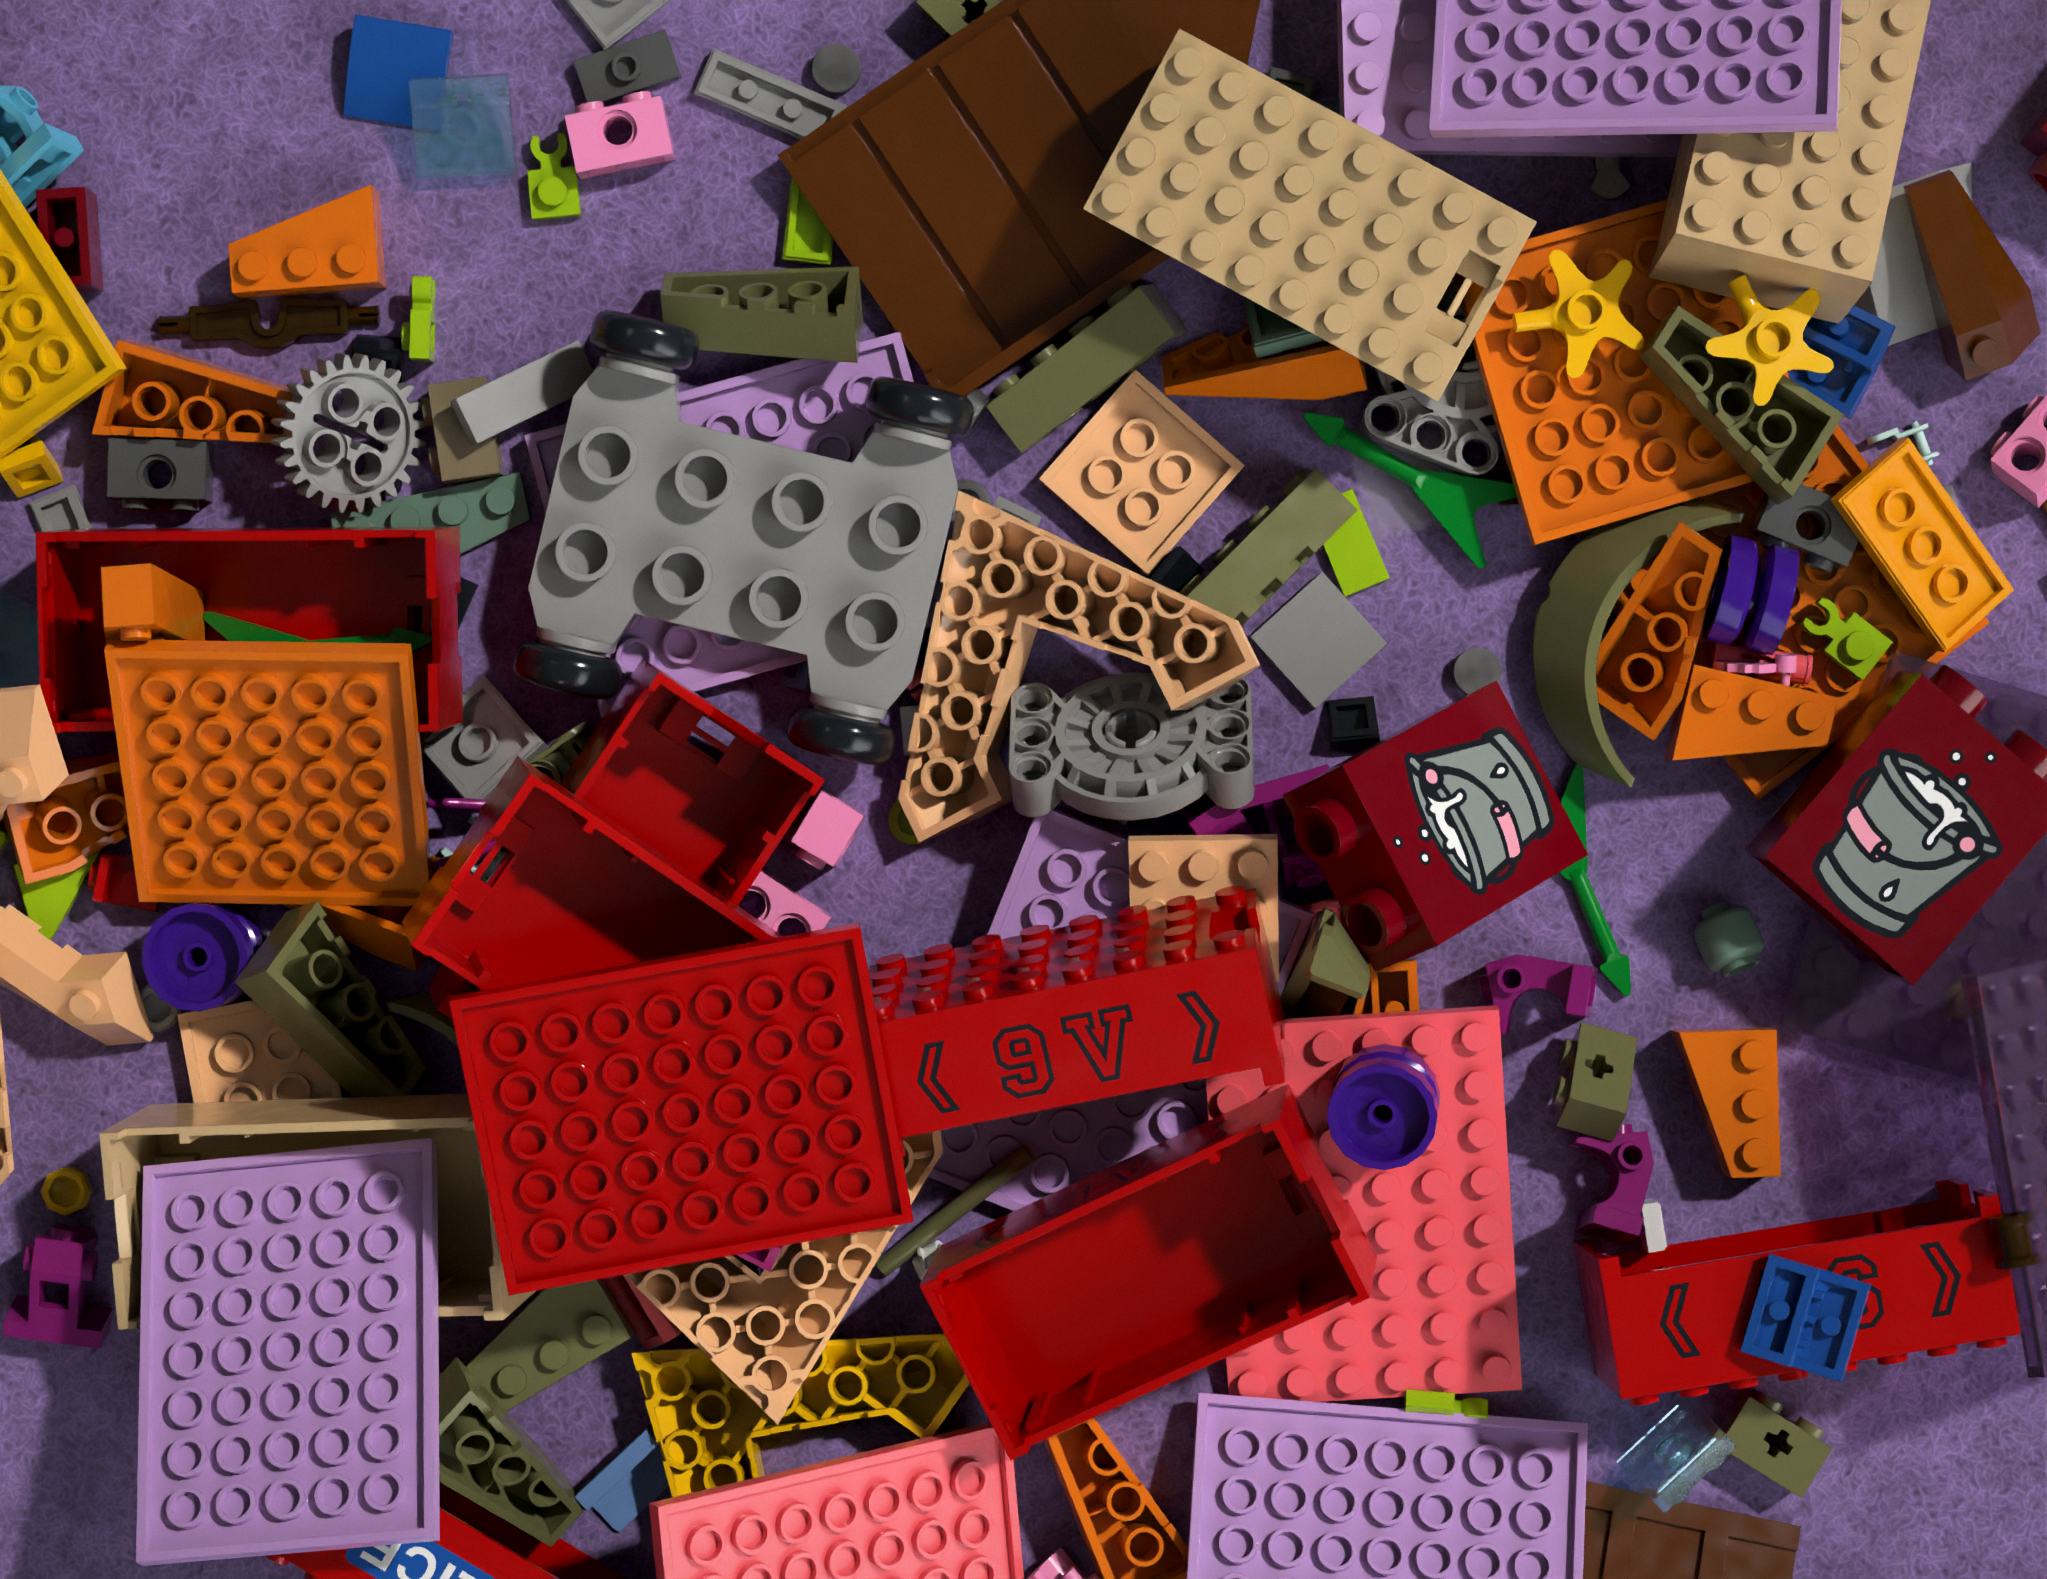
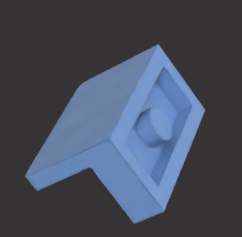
(627, 1481)

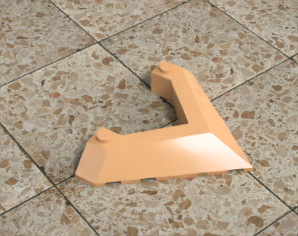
(996, 592)
(83, 990)
(777, 1323)

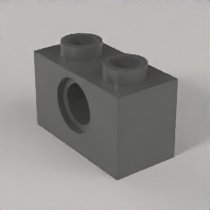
(134, 459)
(1777, 526)

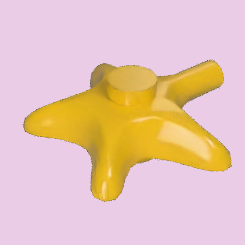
(1583, 311)
(1770, 339)

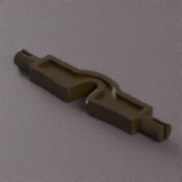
(295, 320)

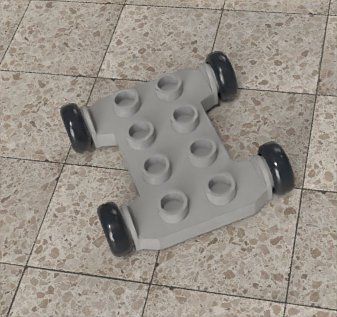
(742, 538)

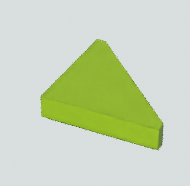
(52, 898)

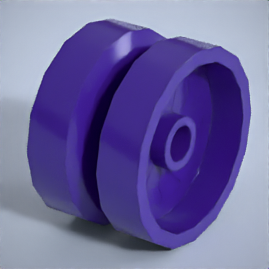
(1751, 594)
(174, 960)
(1409, 1110)

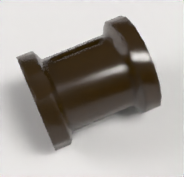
(2013, 1239)

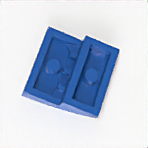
(384, 60)
(1856, 351)
(1805, 1317)

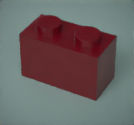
(71, 229)

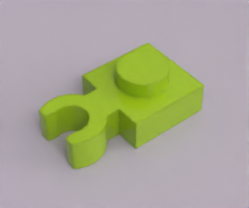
(553, 187)
(419, 333)
(1851, 642)
(1444, 1404)

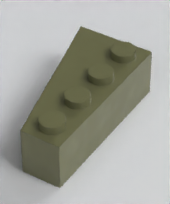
(769, 311)
(1085, 365)
(1768, 441)
(1274, 549)
(328, 1008)
(551, 1340)
(497, 1462)

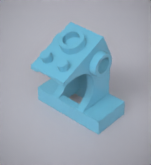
(43, 153)

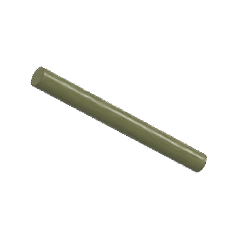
(955, 1210)

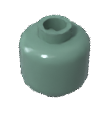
(1728, 939)

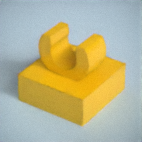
(30, 468)

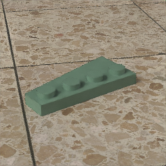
(479, 508)

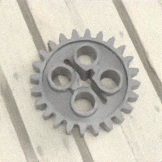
(365, 391)

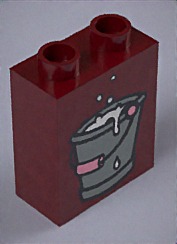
(1910, 821)
(1434, 827)

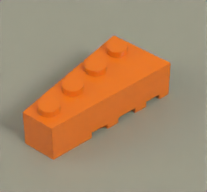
(186, 399)
(150, 605)
(1113, 1509)

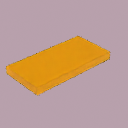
(1922, 544)

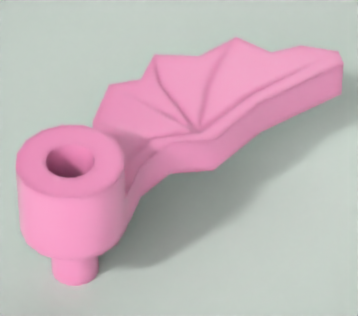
(1783, 664)

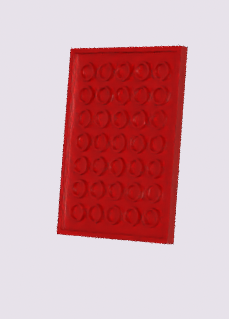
(682, 1108)

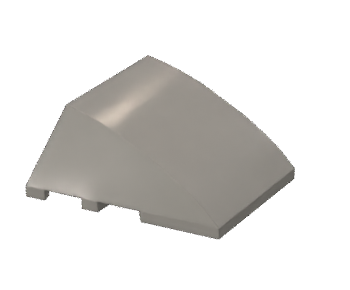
(1899, 282)

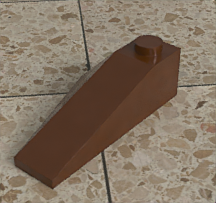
(1973, 286)

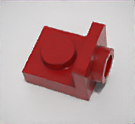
(115, 882)

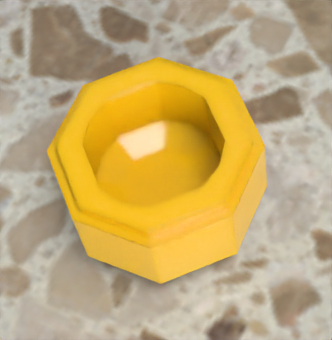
(66, 1190)

